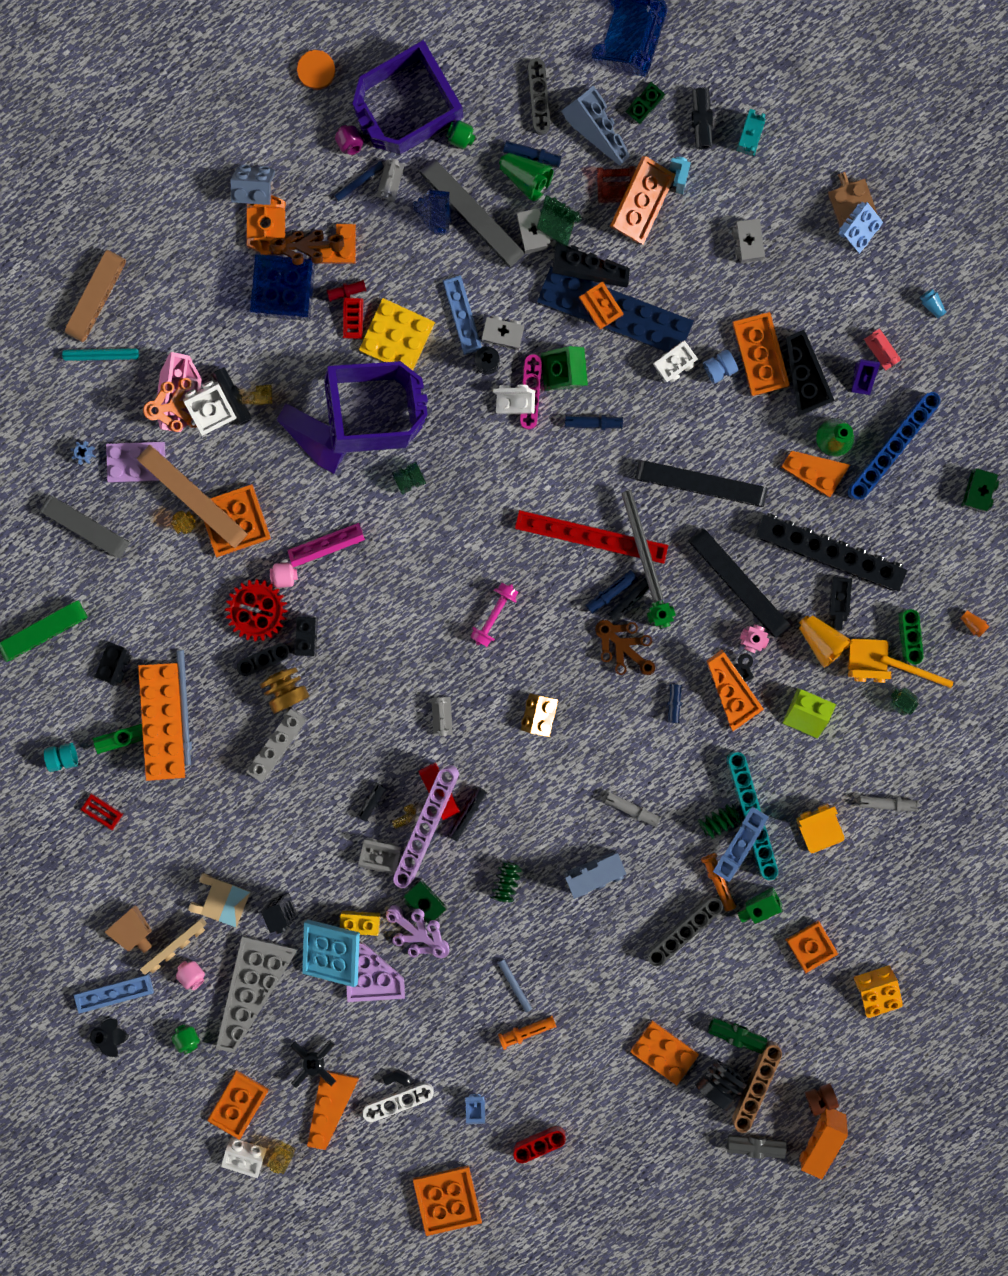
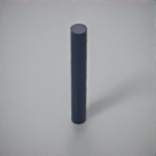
(358, 181)

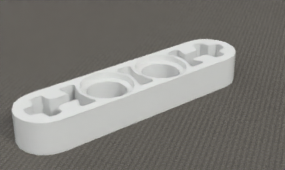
(399, 1104)

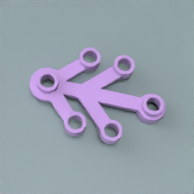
(419, 934)

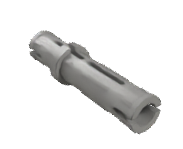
(888, 803)
(633, 810)

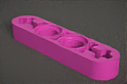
(527, 367)

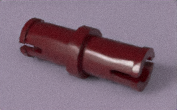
(346, 290)

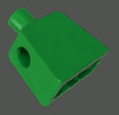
(768, 903)

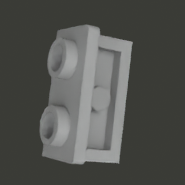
(379, 856)

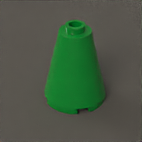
(527, 174)
(835, 437)

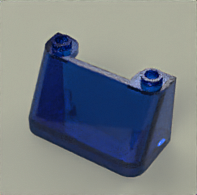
(632, 36)

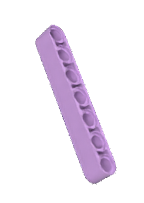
(419, 832)

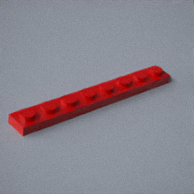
(587, 536)

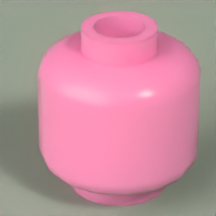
(283, 575)
(190, 975)

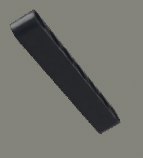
(702, 483)
(739, 583)

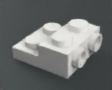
(209, 407)

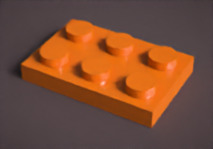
(664, 1052)

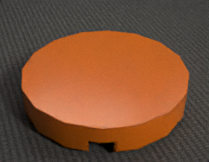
(316, 69)

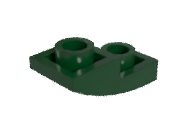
(645, 103)

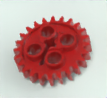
(261, 593)

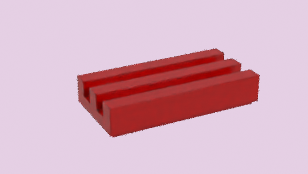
(115, 820)

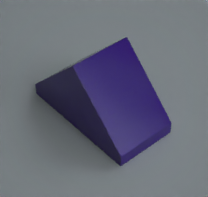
(864, 376)

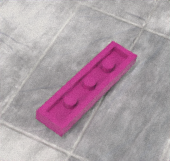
(326, 545)

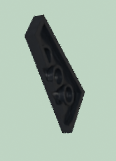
(577, 264)

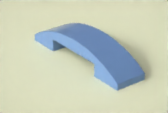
(741, 844)

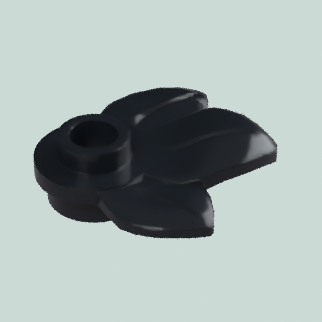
(111, 1037)

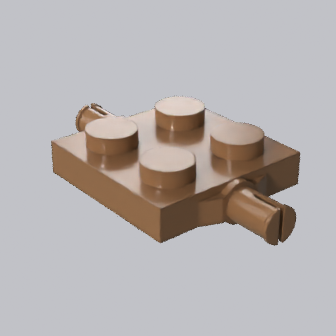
(848, 196)

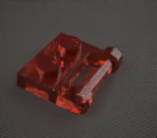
(613, 191)

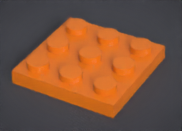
(245, 510)
(447, 1200)

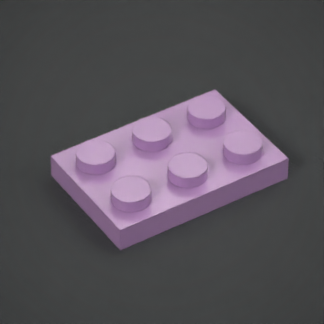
(123, 462)

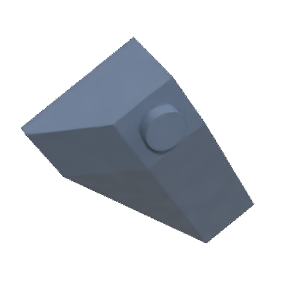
(588, 117)

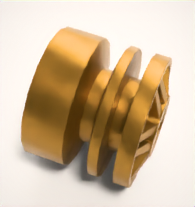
(284, 690)

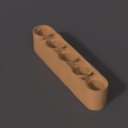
(95, 295)
(756, 1095)

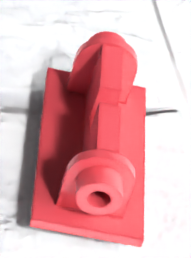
(882, 349)

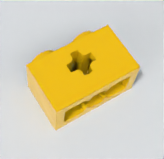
(363, 922)

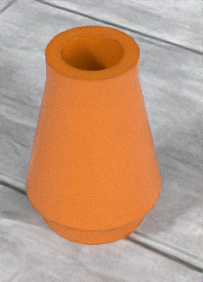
(974, 623)

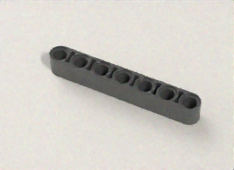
(471, 211)

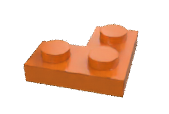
(348, 253)

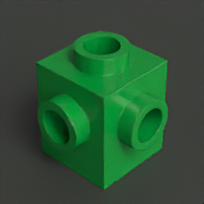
(653, 614)

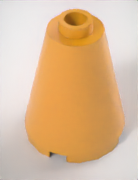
(823, 639)

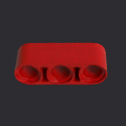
(428, 777)
(534, 1152)

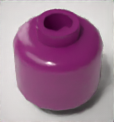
(349, 139)

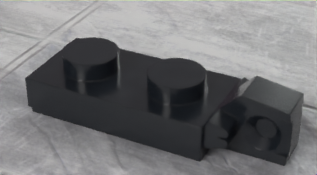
(840, 601)

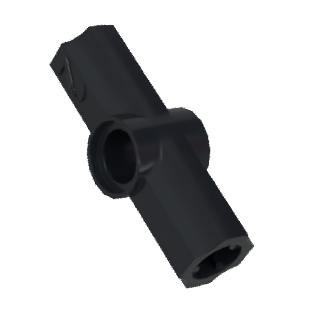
(702, 118)
(232, 395)

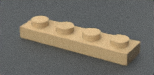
(167, 953)

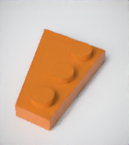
(815, 471)

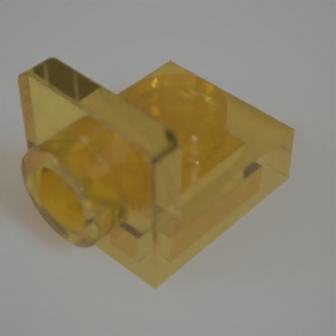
(261, 397)

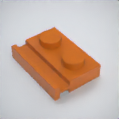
(601, 305)

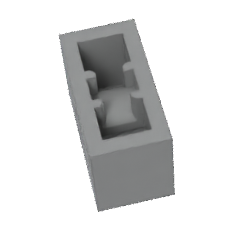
(752, 230)
(531, 242)
(493, 336)

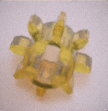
(183, 522)

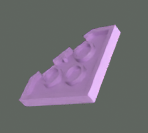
(375, 979)

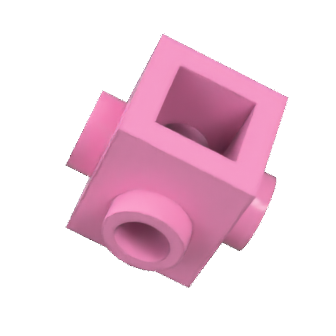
(747, 635)

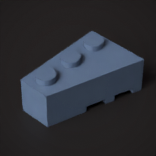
(595, 874)

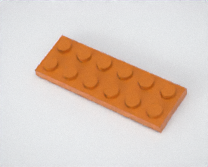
(161, 722)

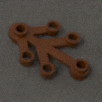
(305, 245)
(622, 644)

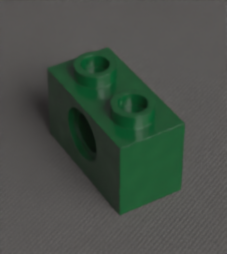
(420, 891)

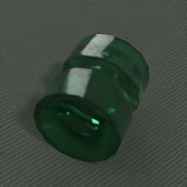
(409, 477)

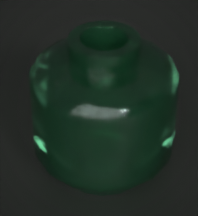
(904, 701)

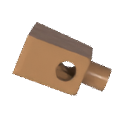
(131, 931)

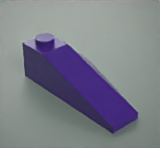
(311, 436)

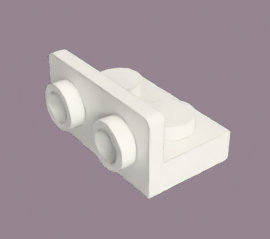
(675, 361)
(515, 400)
(243, 1157)

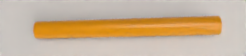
(916, 671)

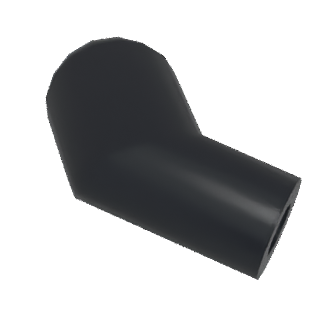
(398, 1076)

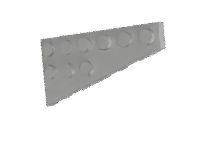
(253, 980)

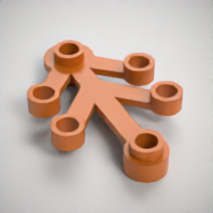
(174, 406)

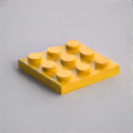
(396, 334)

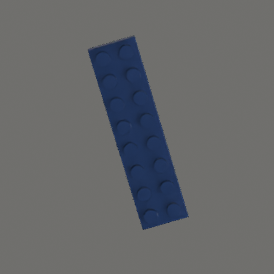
(640, 319)

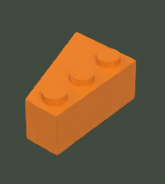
(824, 1143)

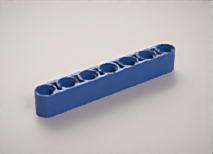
(901, 441)

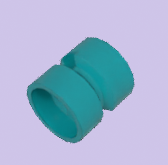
(57, 757)

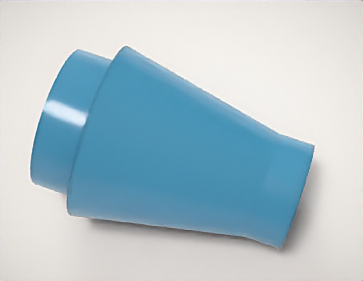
(933, 303)

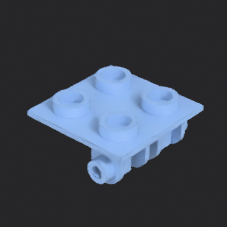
(862, 227)

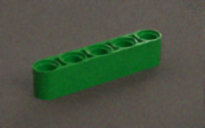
(42, 630)

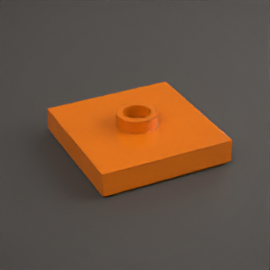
(811, 946)

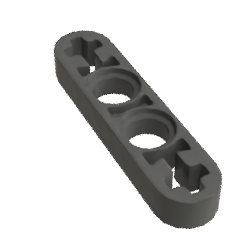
(539, 96)

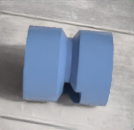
(721, 366)

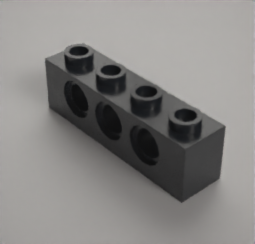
(279, 913)

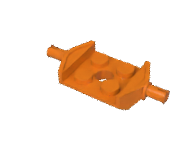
(259, 237)

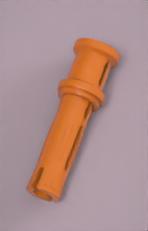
(711, 862)
(518, 1035)

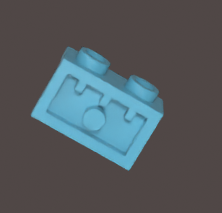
(681, 167)

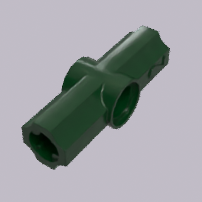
(737, 1035)

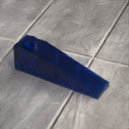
(435, 211)

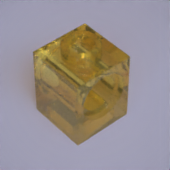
(284, 1150)

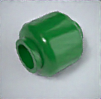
(460, 134)
(185, 1039)

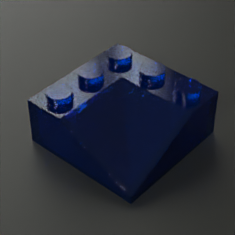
(282, 288)

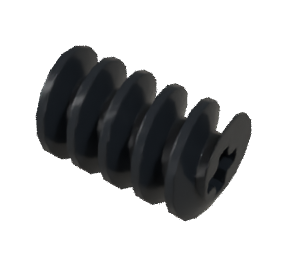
(489, 353)

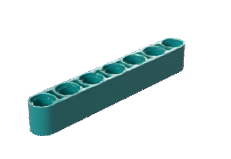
(748, 786)

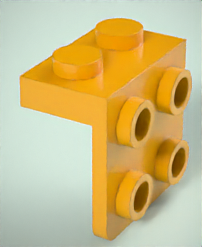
(865, 660)
(820, 828)
(879, 991)

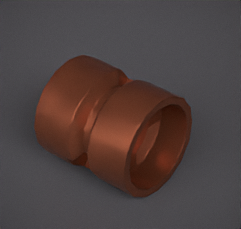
(828, 1098)

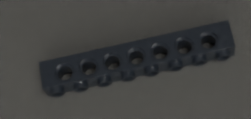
(896, 572)

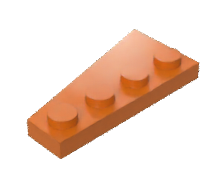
(733, 692)

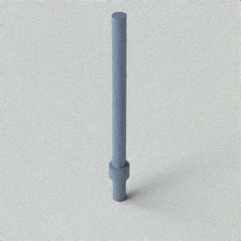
(187, 745)

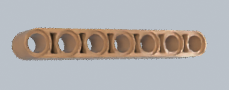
(192, 496)

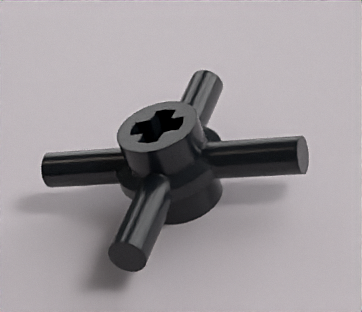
(320, 1063)

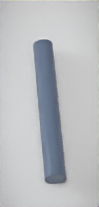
(514, 985)

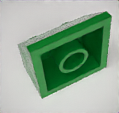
(564, 368)

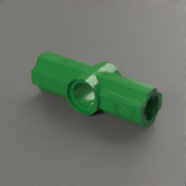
(111, 741)

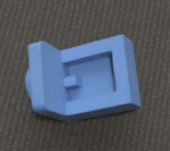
(475, 1109)

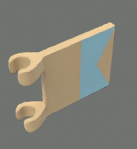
(223, 902)

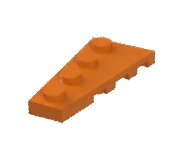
(329, 1108)

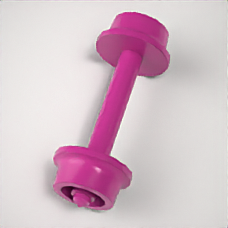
(506, 592)

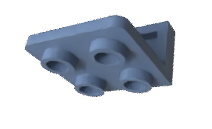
(252, 185)

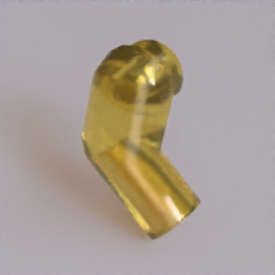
(405, 819)

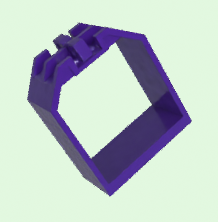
(389, 68)
(374, 372)

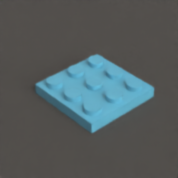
(331, 953)

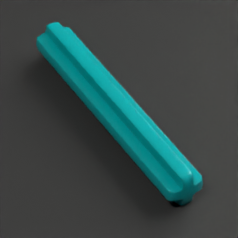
(100, 354)

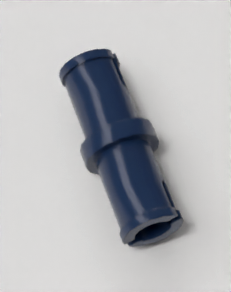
(674, 703)

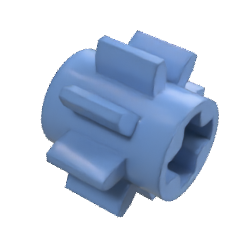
(88, 454)

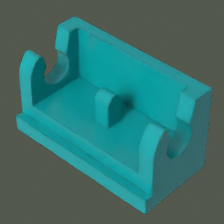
(751, 133)

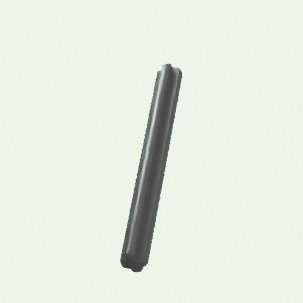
(642, 545)

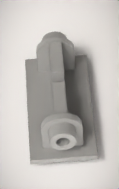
(390, 180)
(442, 716)

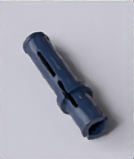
(533, 154)
(593, 422)
(614, 589)

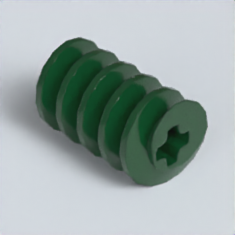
(719, 821)
(506, 882)

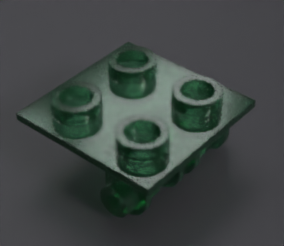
(557, 220)

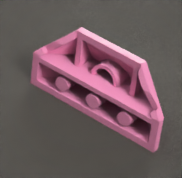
(175, 368)

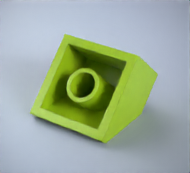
(809, 713)

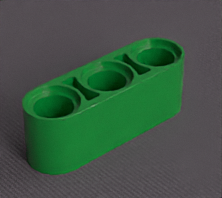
(915, 645)

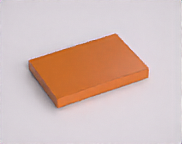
(238, 1104)

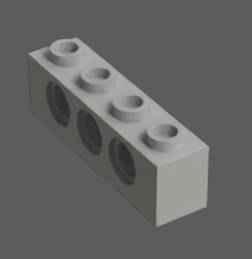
(277, 745)

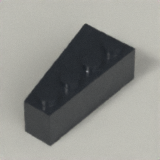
(808, 380)

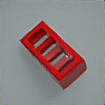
(353, 335)

